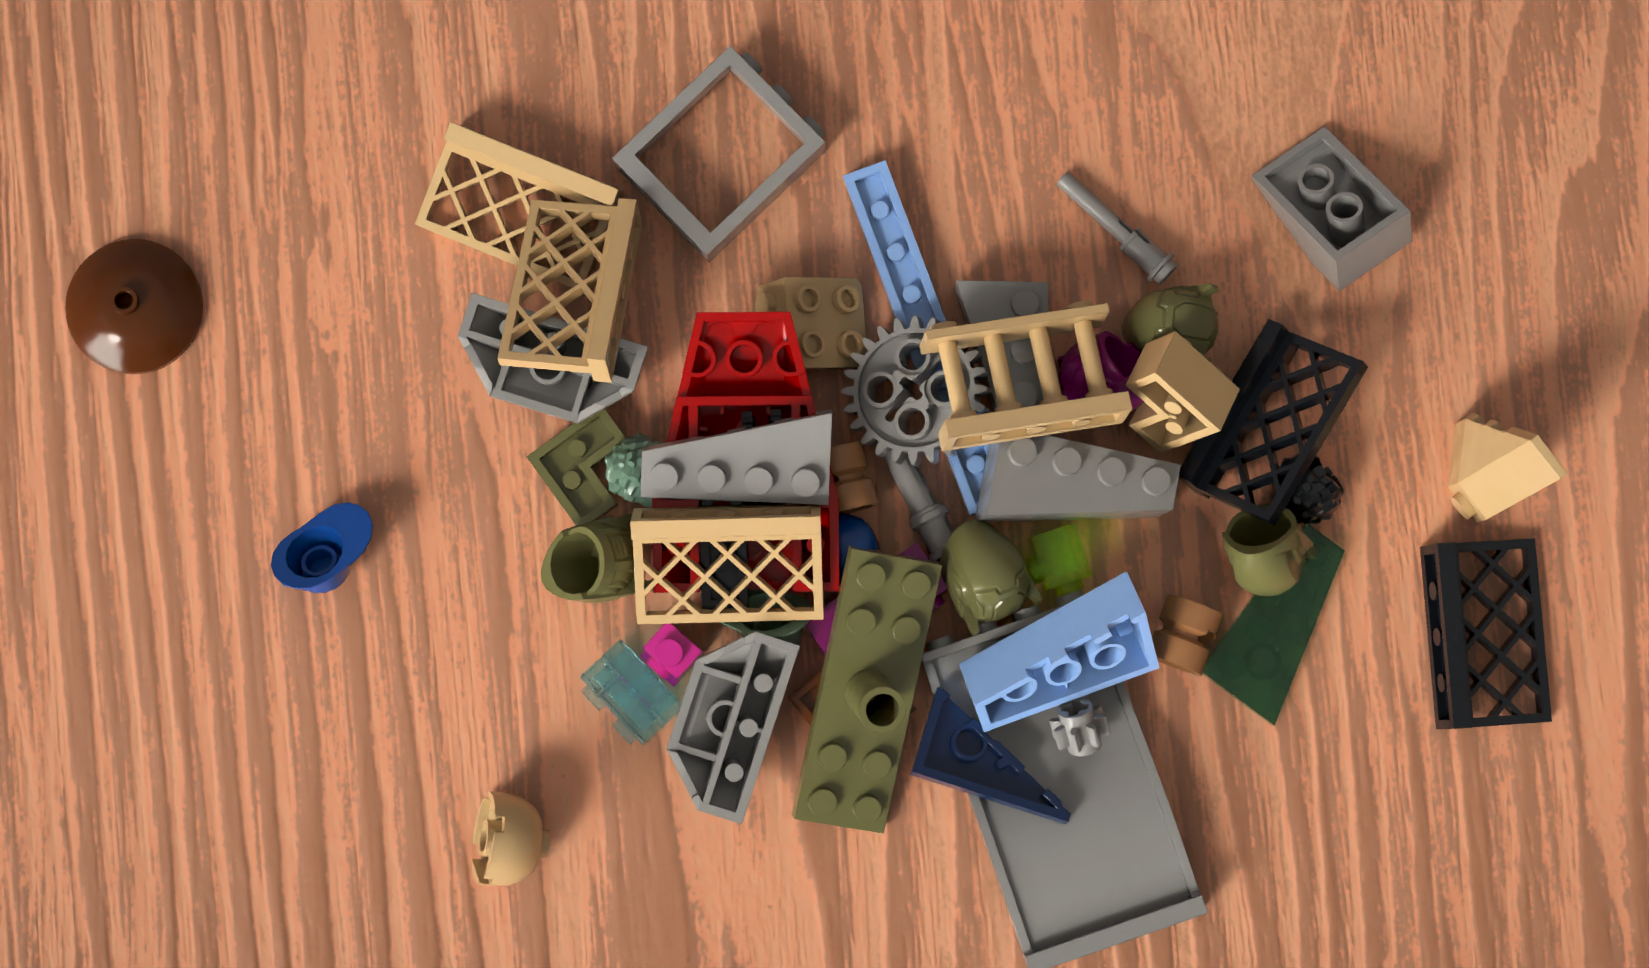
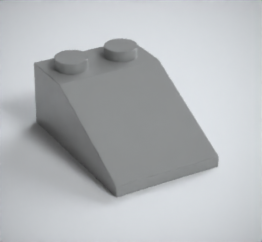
(1335, 208)

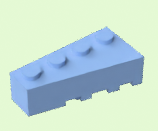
(1063, 656)

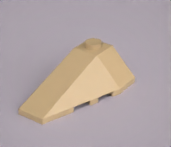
(1497, 467)

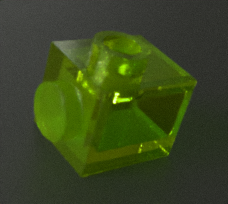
(1058, 560)

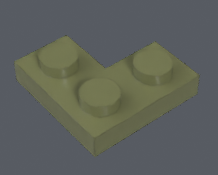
(568, 462)

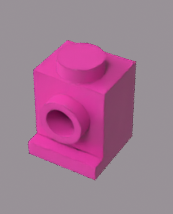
(671, 653)

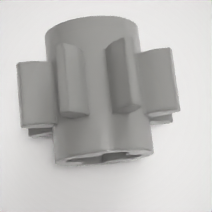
(1079, 727)

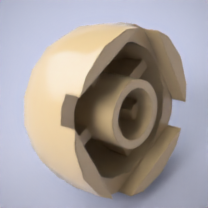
(508, 839)

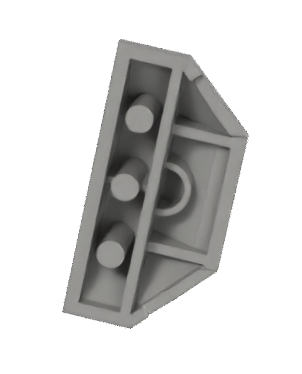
(551, 392)
(729, 721)

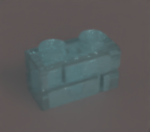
(630, 693)

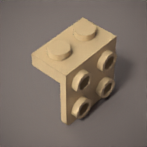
(824, 314)

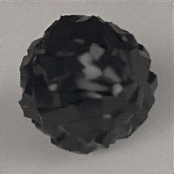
(1316, 494)

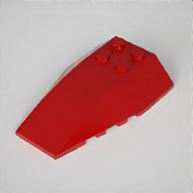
(736, 367)

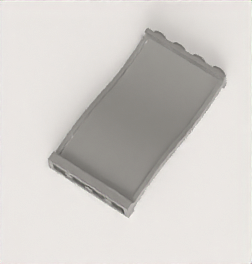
(1119, 857)

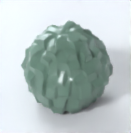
(624, 468)

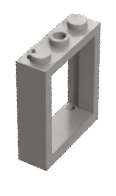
(775, 99)

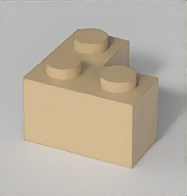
(1180, 393)

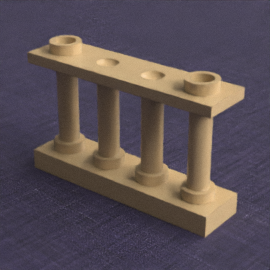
(1010, 419)

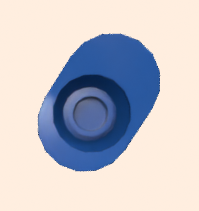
(323, 549)

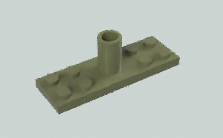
(870, 652)

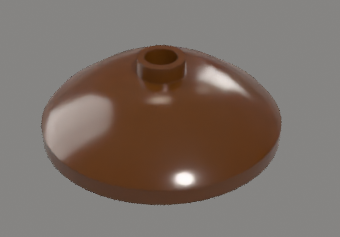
(156, 325)

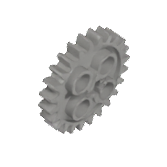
(888, 361)

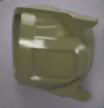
(1176, 309)
(1267, 556)
(591, 561)
(985, 574)

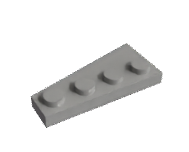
(752, 464)

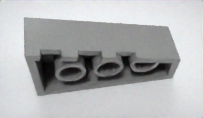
(1072, 481)

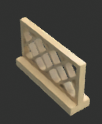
(521, 166)
(610, 296)
(716, 526)

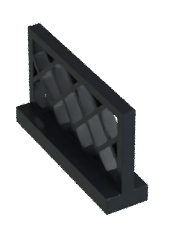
(1259, 376)
(1448, 637)

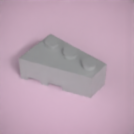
(1000, 300)

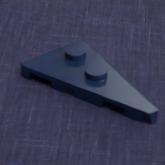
(966, 758)

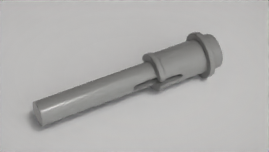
(1134, 243)

